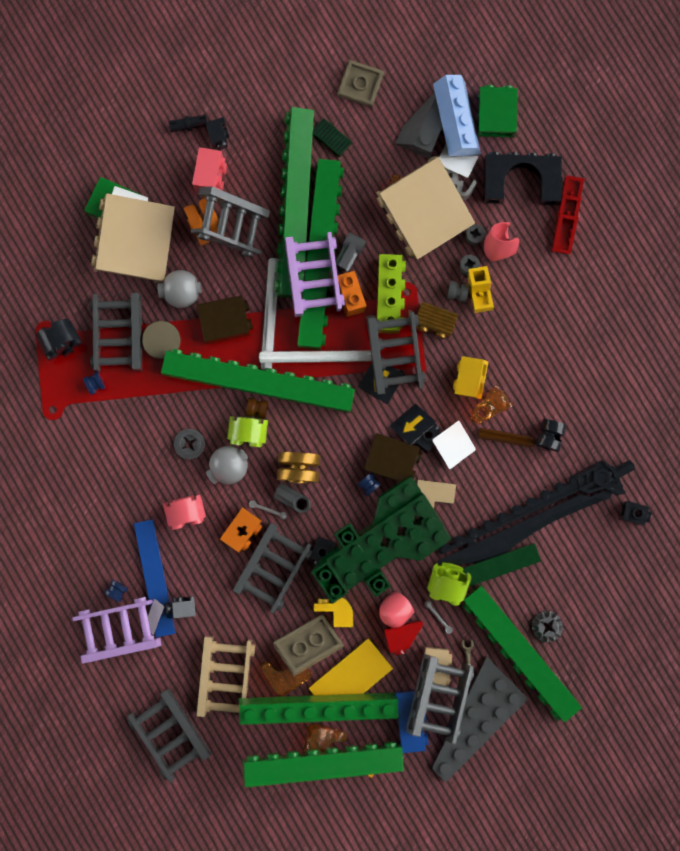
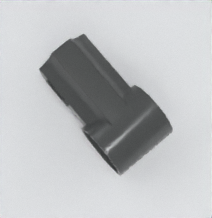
(351, 249)
(291, 497)

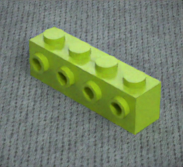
(389, 290)

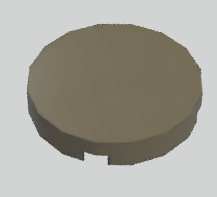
(159, 338)

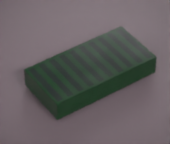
(331, 137)

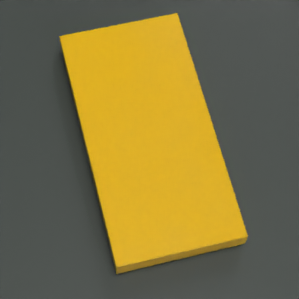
(354, 673)

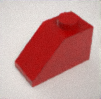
(402, 637)

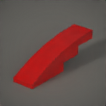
(568, 214)

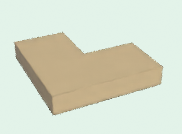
(437, 492)

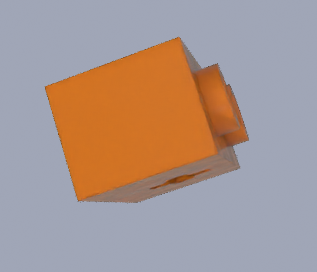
(352, 294)
(231, 535)

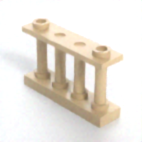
(207, 685)

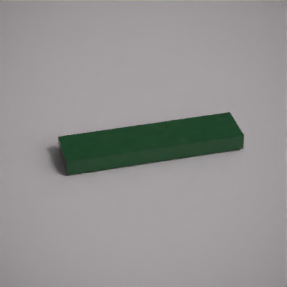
(503, 564)

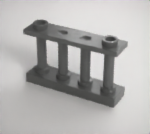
(241, 207)
(134, 341)
(378, 344)
(254, 568)
(423, 689)
(188, 734)

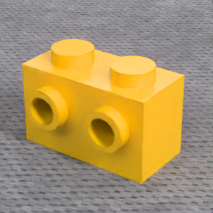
(470, 377)

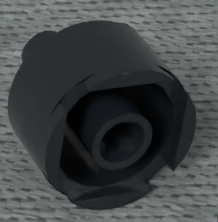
(58, 339)

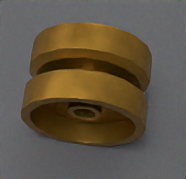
(298, 468)

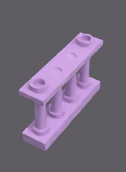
(298, 286)
(111, 649)

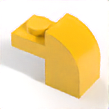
(479, 289)
(342, 611)

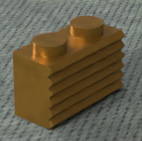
(436, 320)

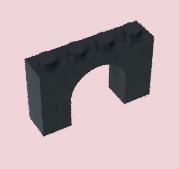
(546, 168)

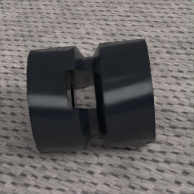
(551, 435)

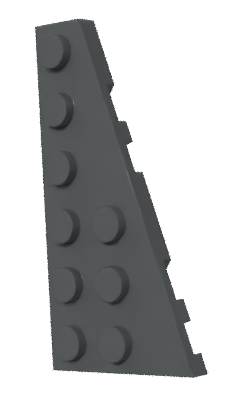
(486, 709)

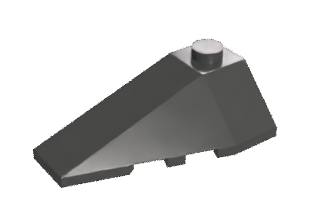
(422, 129)

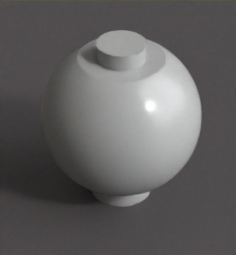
(179, 289)
(227, 465)

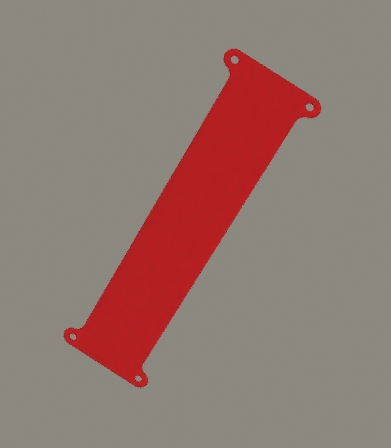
(63, 377)

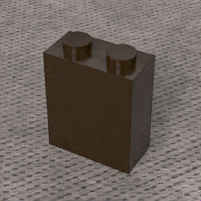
(224, 319)
(392, 458)

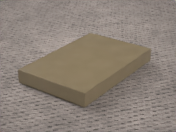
(308, 645)

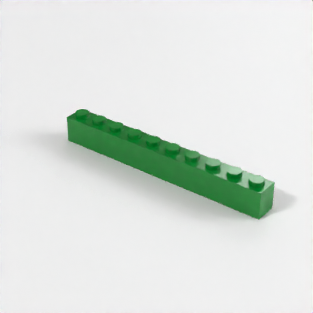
(294, 192)
(322, 222)
(257, 381)

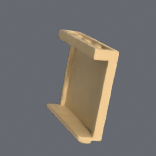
(425, 208)
(133, 237)

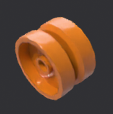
(195, 219)

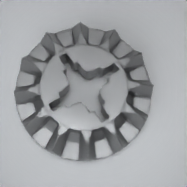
(180, 443)
(546, 617)

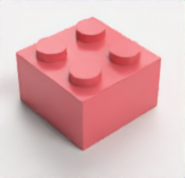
(209, 169)

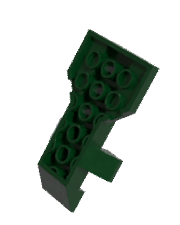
(361, 553)

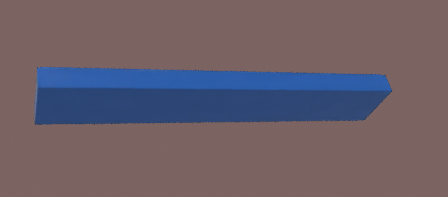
(154, 572)

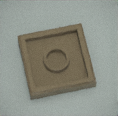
(360, 83)

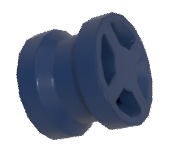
(94, 383)
(368, 484)
(116, 590)

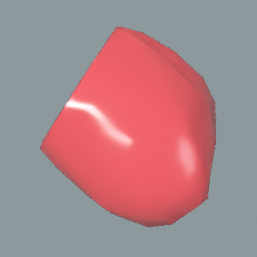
(497, 243)
(395, 610)

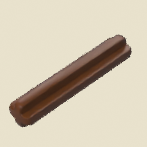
(506, 437)

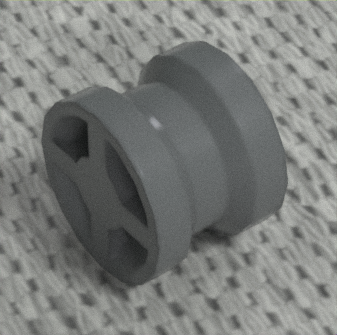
(473, 239)
(465, 265)

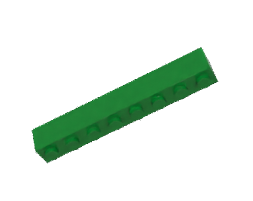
(523, 655)
(318, 708)
(322, 765)

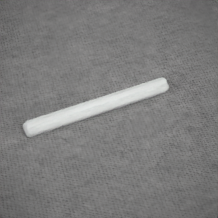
(270, 311)
(314, 356)

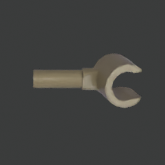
(467, 651)

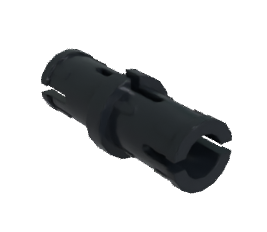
(187, 123)

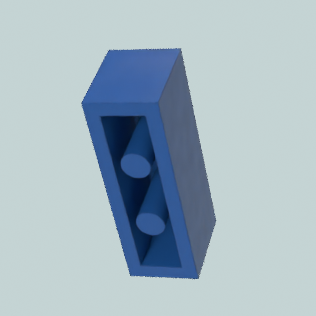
(409, 742)

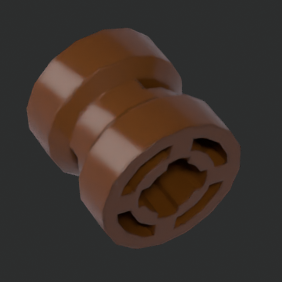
(257, 408)

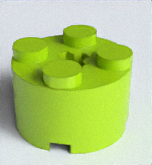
(247, 430)
(448, 583)

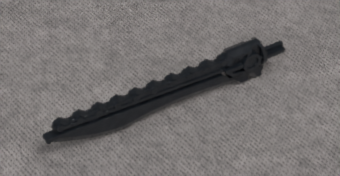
(588, 480)

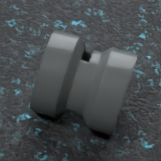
(457, 291)

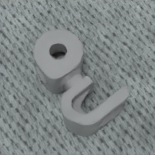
(459, 184)

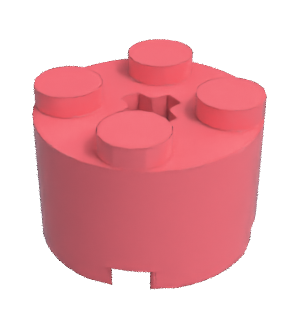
(184, 511)

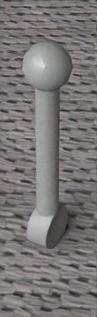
(282, 515)
(448, 629)

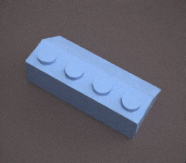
(456, 116)

